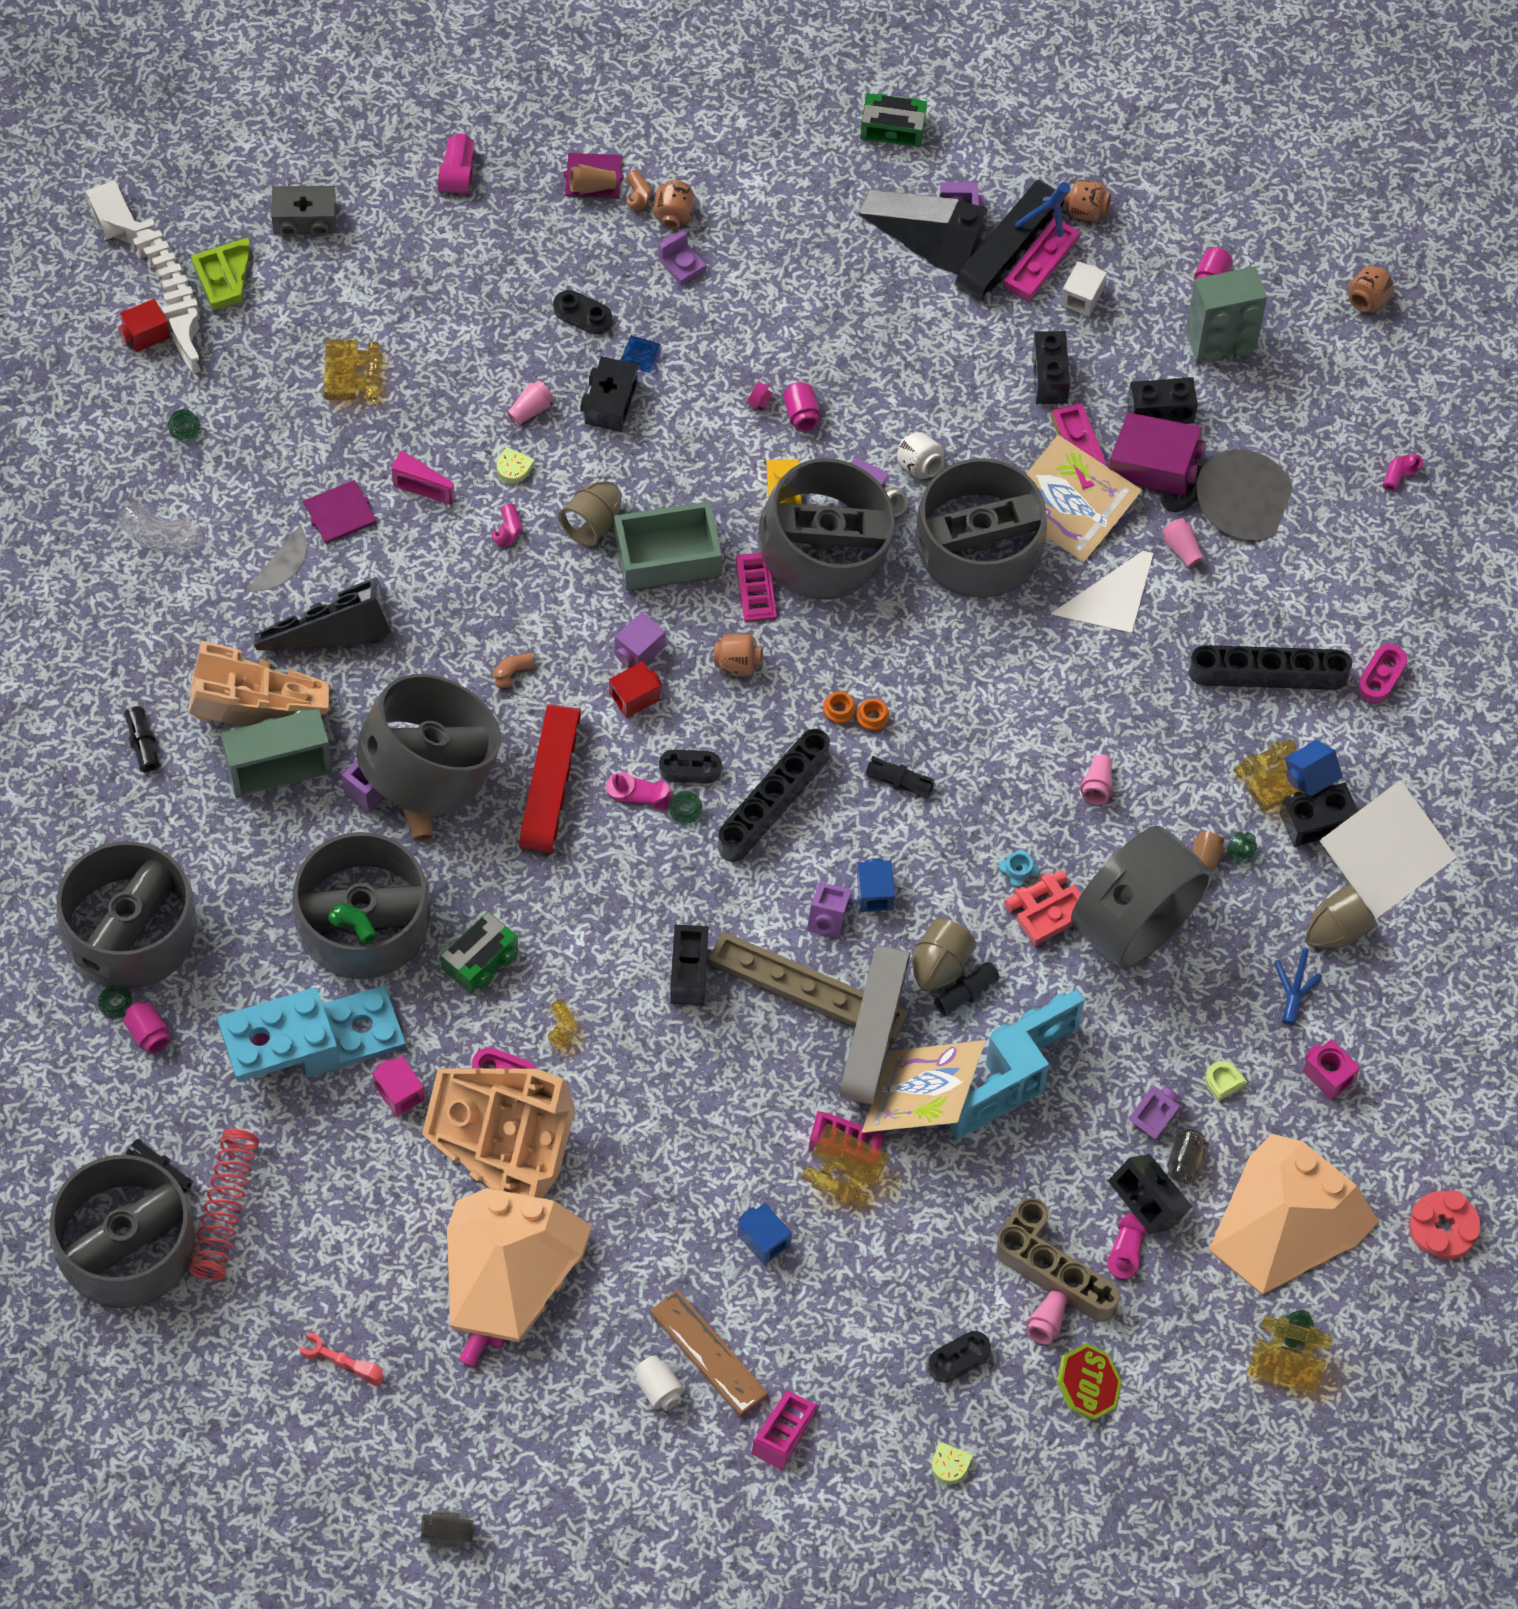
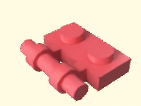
(1050, 916)

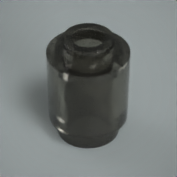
(1187, 1156)
(447, 1529)

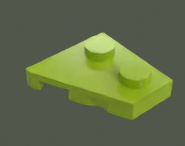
(223, 272)

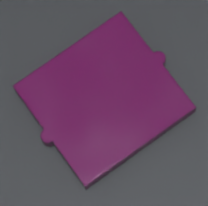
(601, 161)
(340, 511)

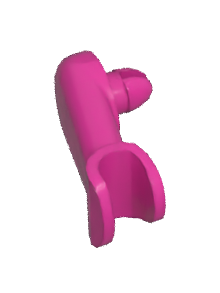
(628, 789)
(1125, 1254)

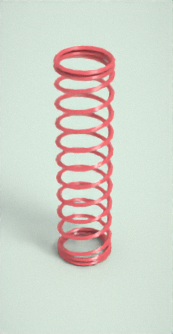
(238, 1134)

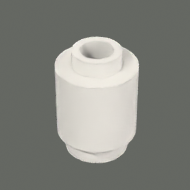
(658, 1383)

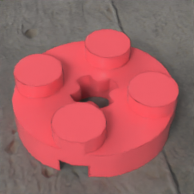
(1453, 1208)

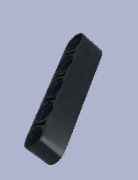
(1005, 243)
(1284, 660)
(776, 781)

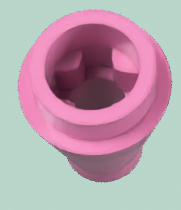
(530, 403)
(1182, 541)
(1097, 784)
(1047, 1319)

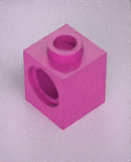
(1330, 1082)
(398, 1085)

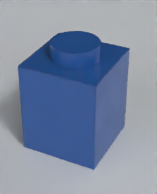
(1313, 768)
(875, 885)
(763, 1233)

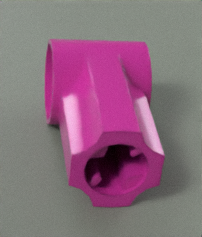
(457, 170)

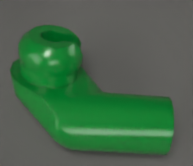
(357, 918)

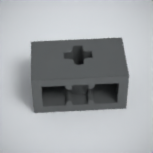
(303, 210)

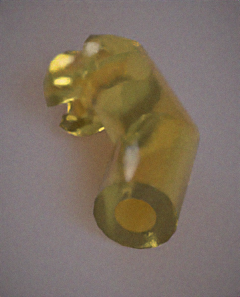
(566, 1024)

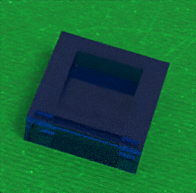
(641, 352)

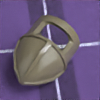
(598, 506)
(1339, 920)
(942, 954)

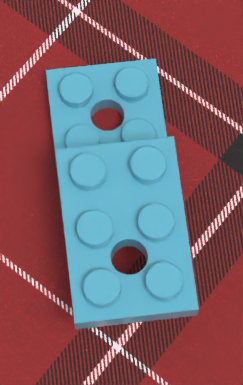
(310, 1032)
(1017, 1063)

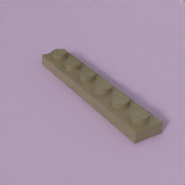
(793, 981)

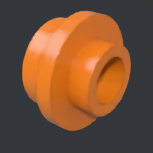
(843, 699)
(872, 706)

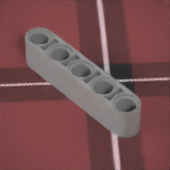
(874, 1025)

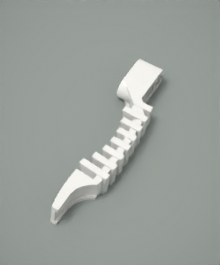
(117, 222)

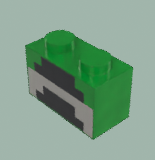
(893, 119)
(480, 953)

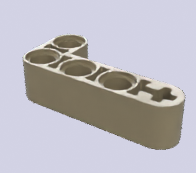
(1062, 1266)

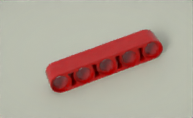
(548, 778)

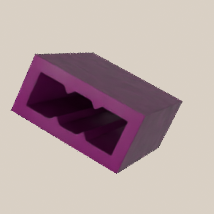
(1158, 453)

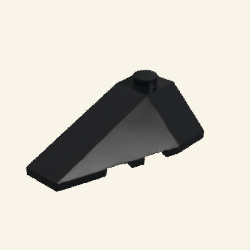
(935, 227)
(352, 619)

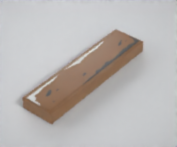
(709, 1353)

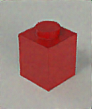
(144, 325)
(635, 689)

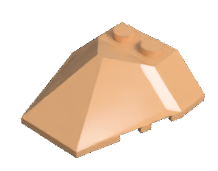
(249, 692)
(502, 1125)
(1289, 1215)
(508, 1260)

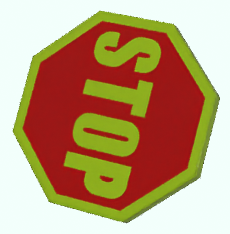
(1089, 1381)

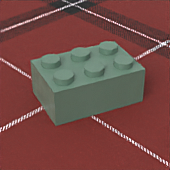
(1226, 314)
(668, 545)
(276, 752)

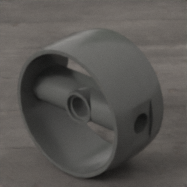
(1015, 515)
(863, 525)
(443, 759)
(1141, 896)
(387, 906)
(105, 953)
(101, 1248)

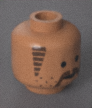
(1088, 201)
(674, 204)
(1370, 289)
(738, 655)

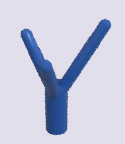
(1050, 202)
(1294, 995)

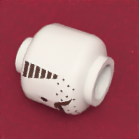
(920, 455)

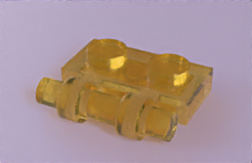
(341, 370)
(1268, 786)
(849, 1156)
(1286, 1365)

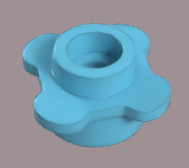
(1023, 860)

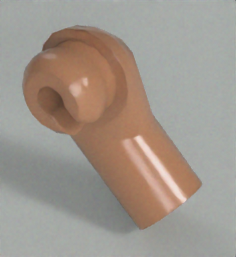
(642, 191)
(508, 666)

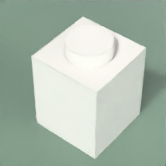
(1083, 288)

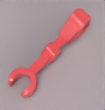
(365, 1370)

